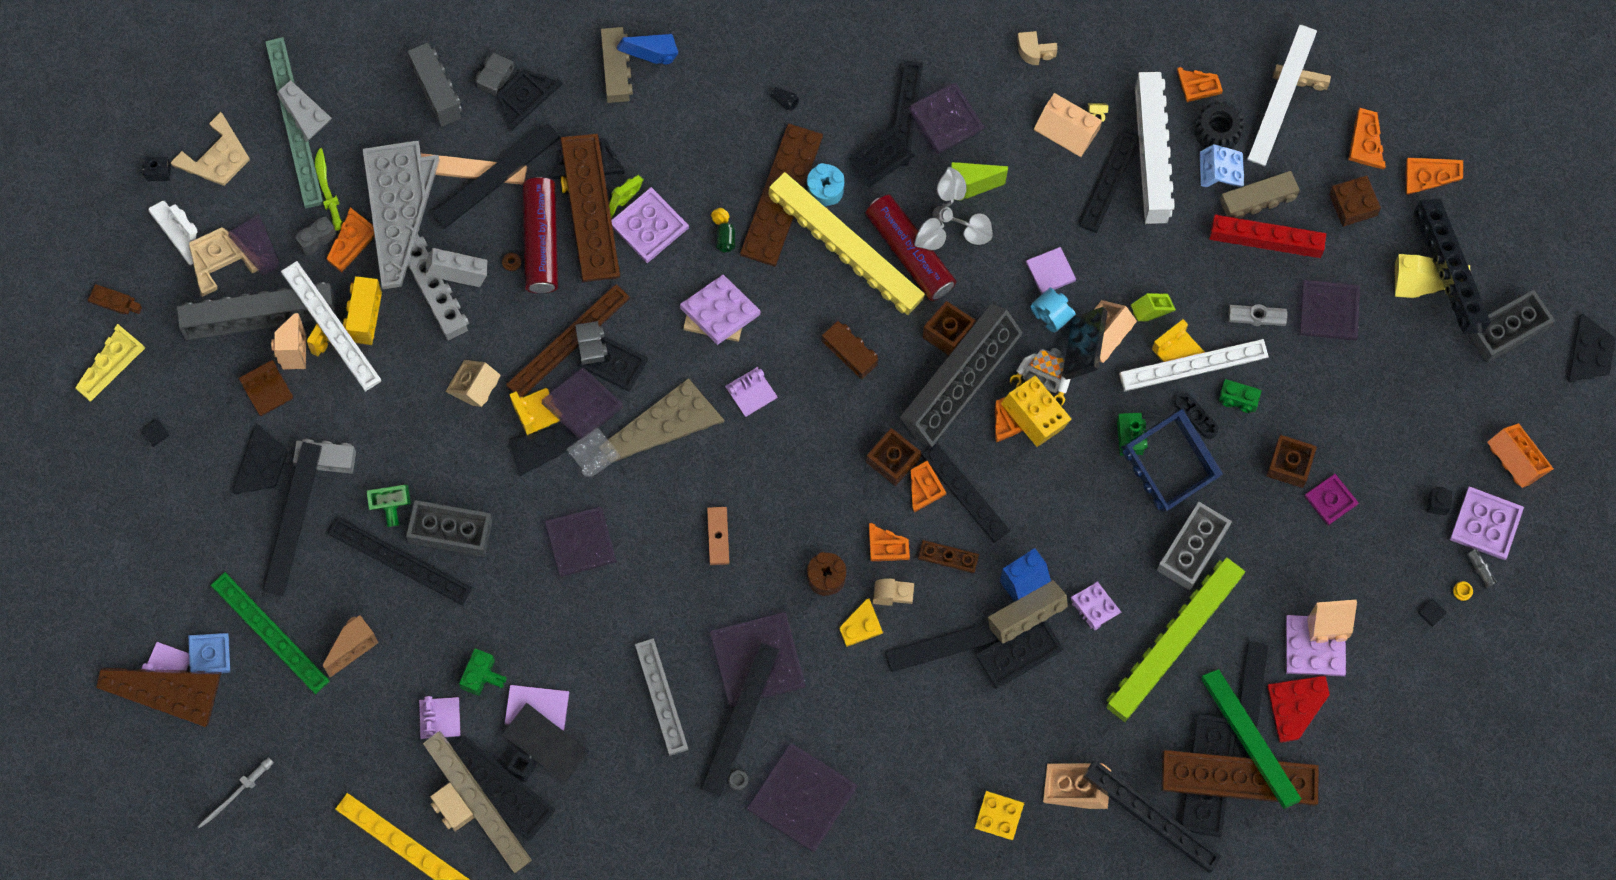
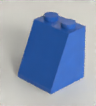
(1025, 575)

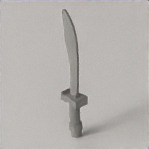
(247, 782)

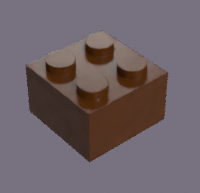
(1354, 201)
(947, 328)
(893, 457)
(1291, 461)

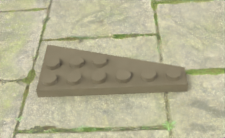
(669, 419)

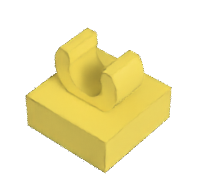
(1098, 108)

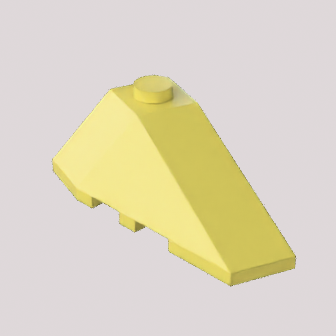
(1416, 276)

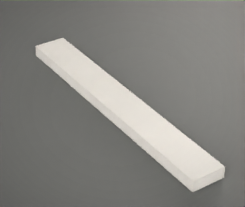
(1282, 95)
(331, 326)
(1193, 365)

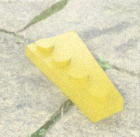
(116, 355)

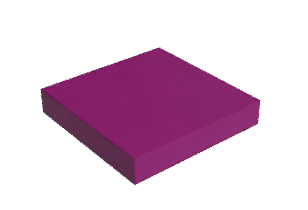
(1331, 499)

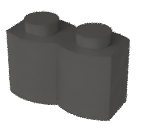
(494, 74)
(313, 237)
(590, 343)

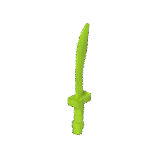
(330, 202)

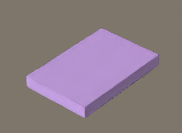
(546, 701)

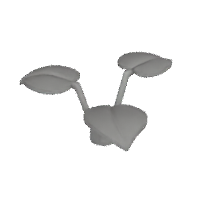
(931, 234)

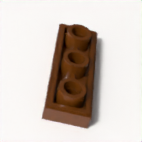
(960, 559)

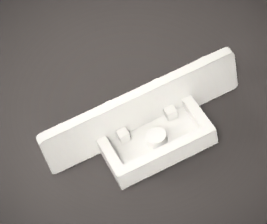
(176, 227)

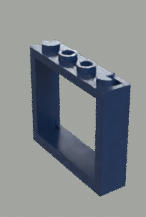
(1196, 444)

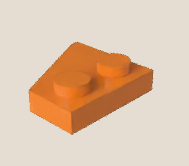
(1198, 84)
(1004, 424)
(925, 486)
(887, 545)

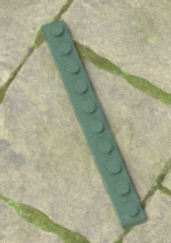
(300, 149)

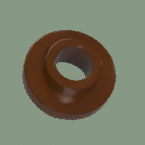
(511, 267)

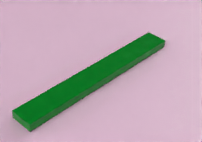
(270, 633)
(1251, 739)

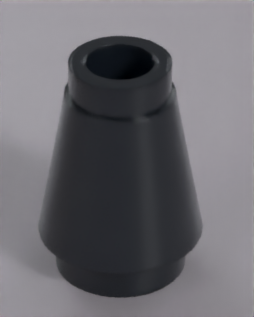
(785, 98)

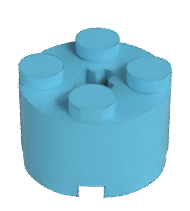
(832, 182)
(1052, 309)

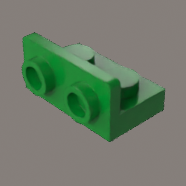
(1239, 396)

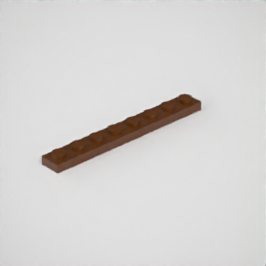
(566, 342)

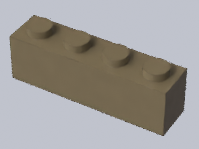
(615, 66)
(1260, 195)
(1028, 612)

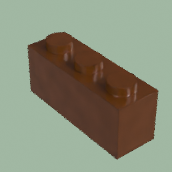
(850, 349)

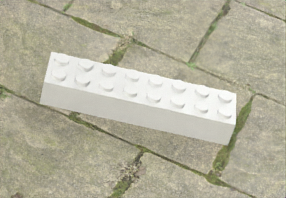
(1153, 147)

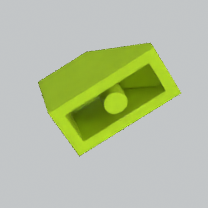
(1152, 306)

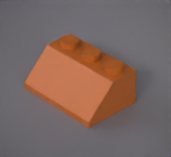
(1519, 455)

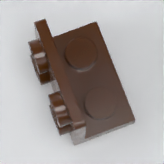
(266, 388)

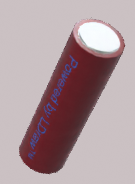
(540, 235)
(900, 236)

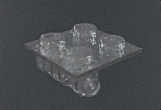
(593, 453)

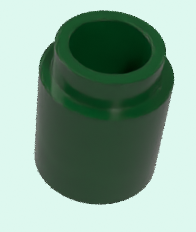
(725, 237)

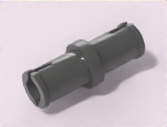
(1481, 568)

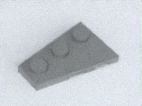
(305, 111)

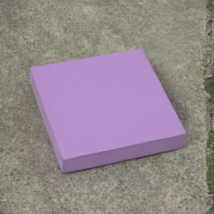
(1051, 270)

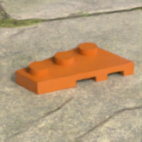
(1366, 140)
(1431, 173)
(352, 239)

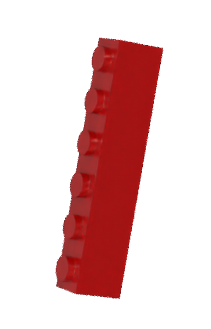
(1267, 236)

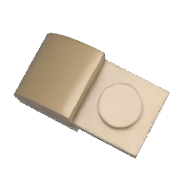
(1031, 51)
(889, 591)

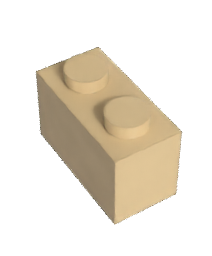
(452, 807)

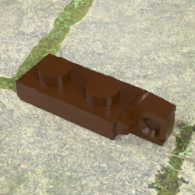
(113, 300)

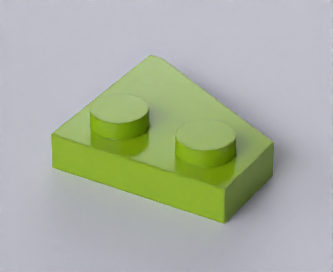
(623, 194)

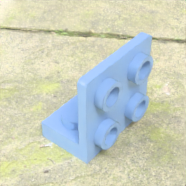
(1221, 165)

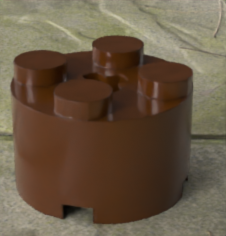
(822, 564)

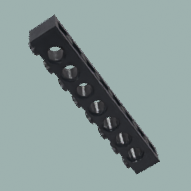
(1452, 266)

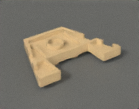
(221, 160)
(213, 253)

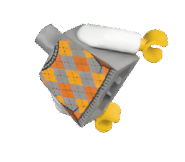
(1047, 368)

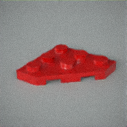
(1296, 705)

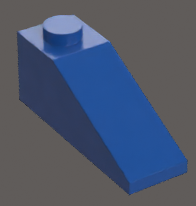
(650, 48)

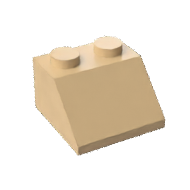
(473, 382)

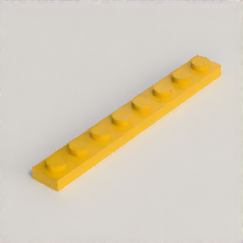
(397, 840)

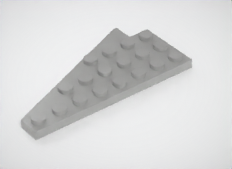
(398, 195)

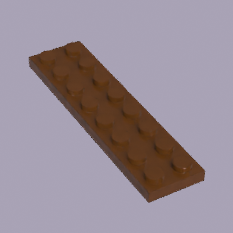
(590, 207)
(770, 220)
(1232, 777)

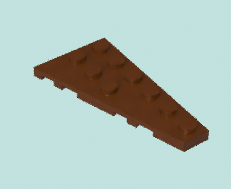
(170, 691)

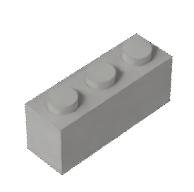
(456, 267)
(333, 457)

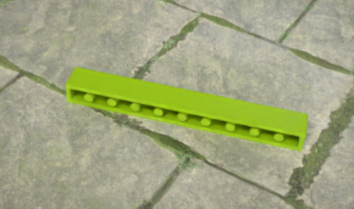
(1175, 640)

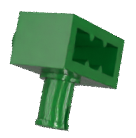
(1129, 427)
(389, 500)
(479, 672)

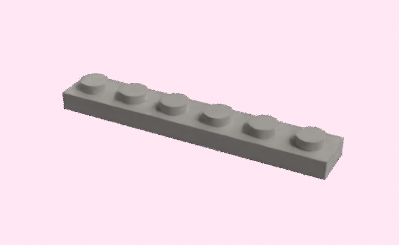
(661, 697)

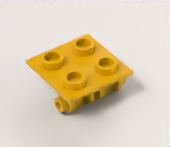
(999, 815)

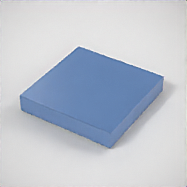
(209, 653)

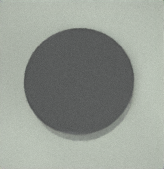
(738, 780)

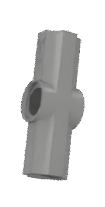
(1245, 314)

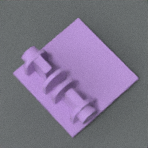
(751, 391)
(1095, 605)
(167, 658)
(439, 716)

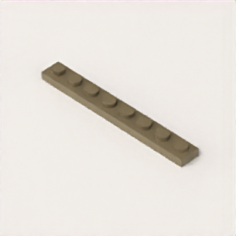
(477, 802)

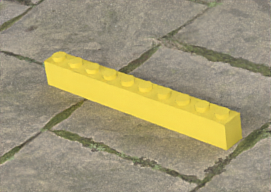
(846, 244)

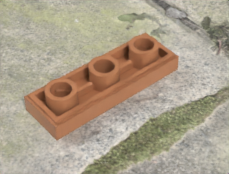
(718, 525)

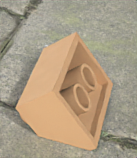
(1068, 125)
(1118, 324)
(290, 344)

